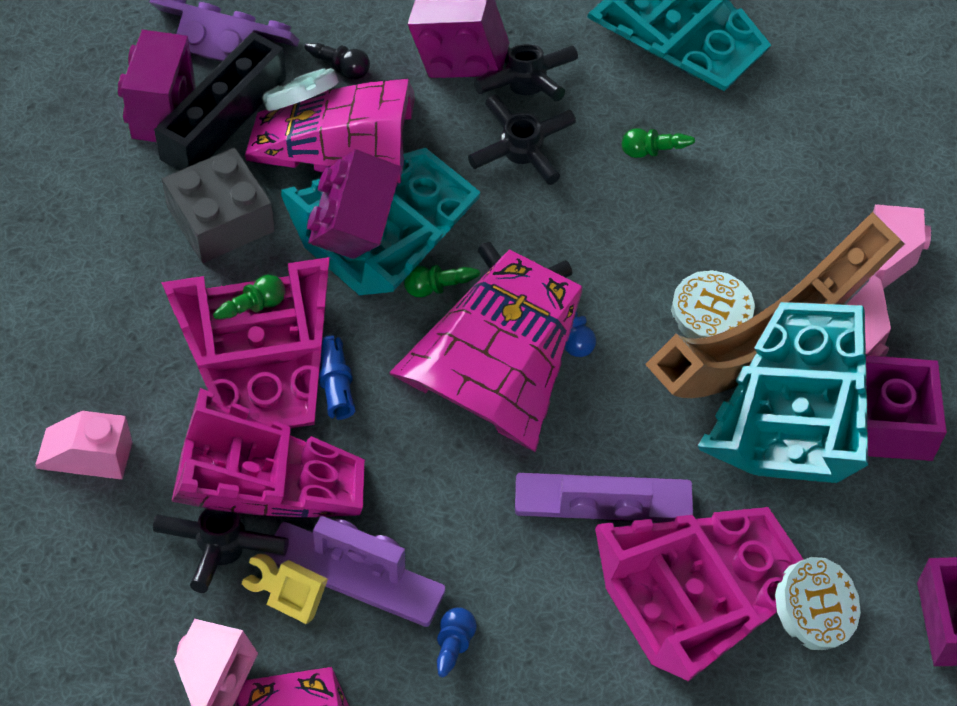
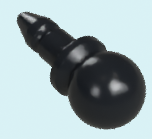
(352, 62)

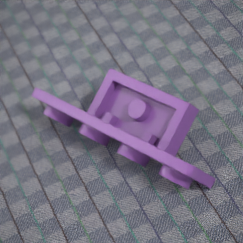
(218, 34)
(602, 497)
(362, 568)

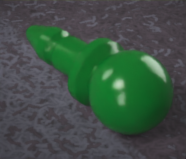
(640, 143)
(425, 281)
(266, 292)

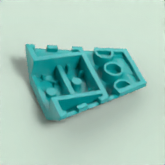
(696, 36)
(421, 214)
(800, 398)

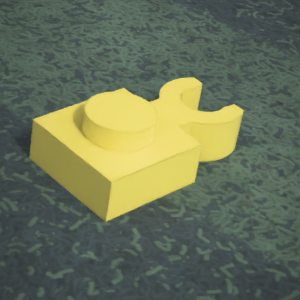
(291, 587)

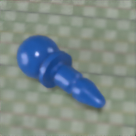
(581, 338)
(455, 633)

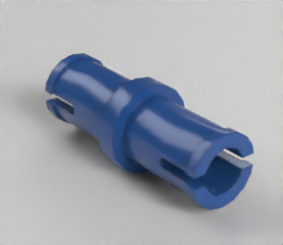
(336, 379)

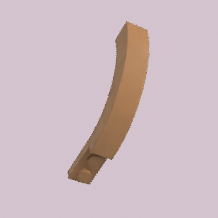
(713, 363)

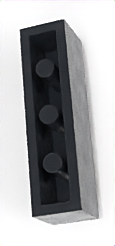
(220, 103)

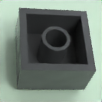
(218, 205)

